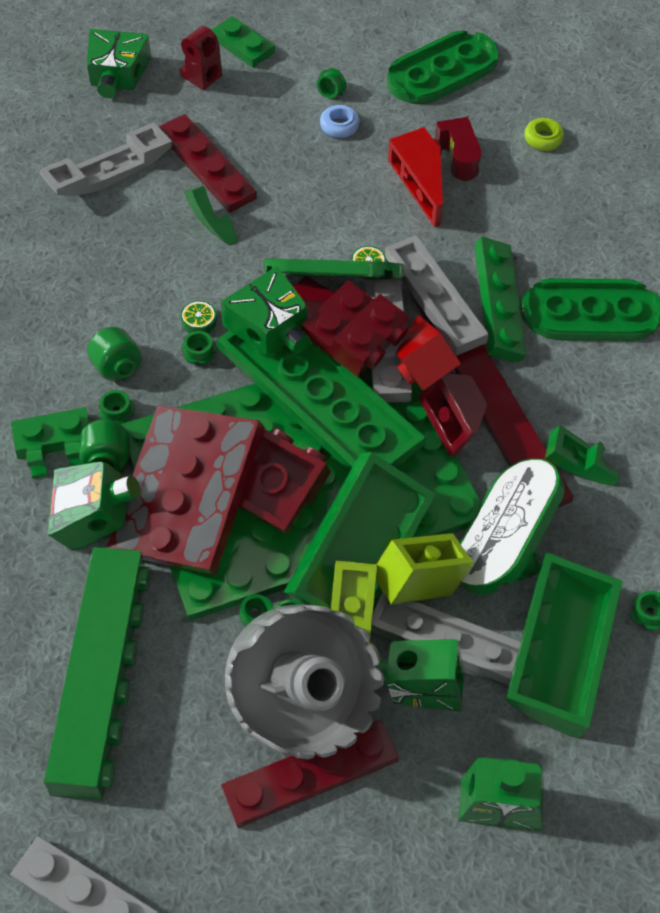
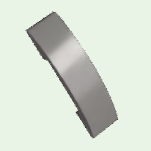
(93, 175)

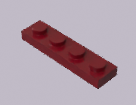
(208, 164)
(299, 779)

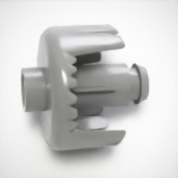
(303, 680)

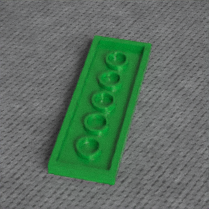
(327, 401)

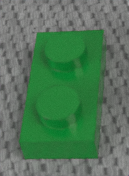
(243, 41)

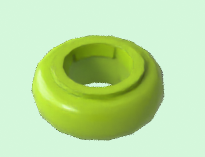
(541, 142)

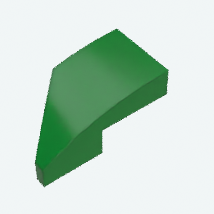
(201, 207)
(578, 457)

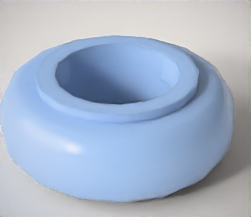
(339, 130)

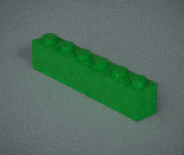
(96, 675)

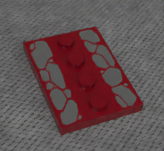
(189, 486)

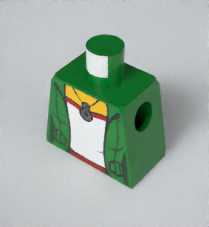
(89, 503)

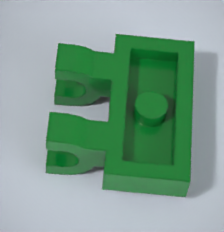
(49, 434)

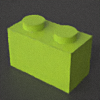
(422, 568)

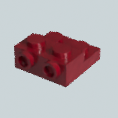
(356, 328)
(283, 480)

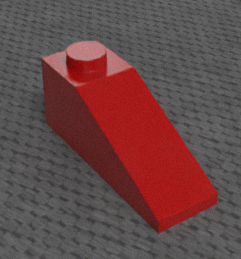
(418, 164)
(424, 355)

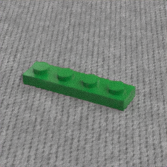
(499, 300)

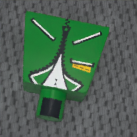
(116, 60)
(267, 314)
(425, 673)
(503, 794)

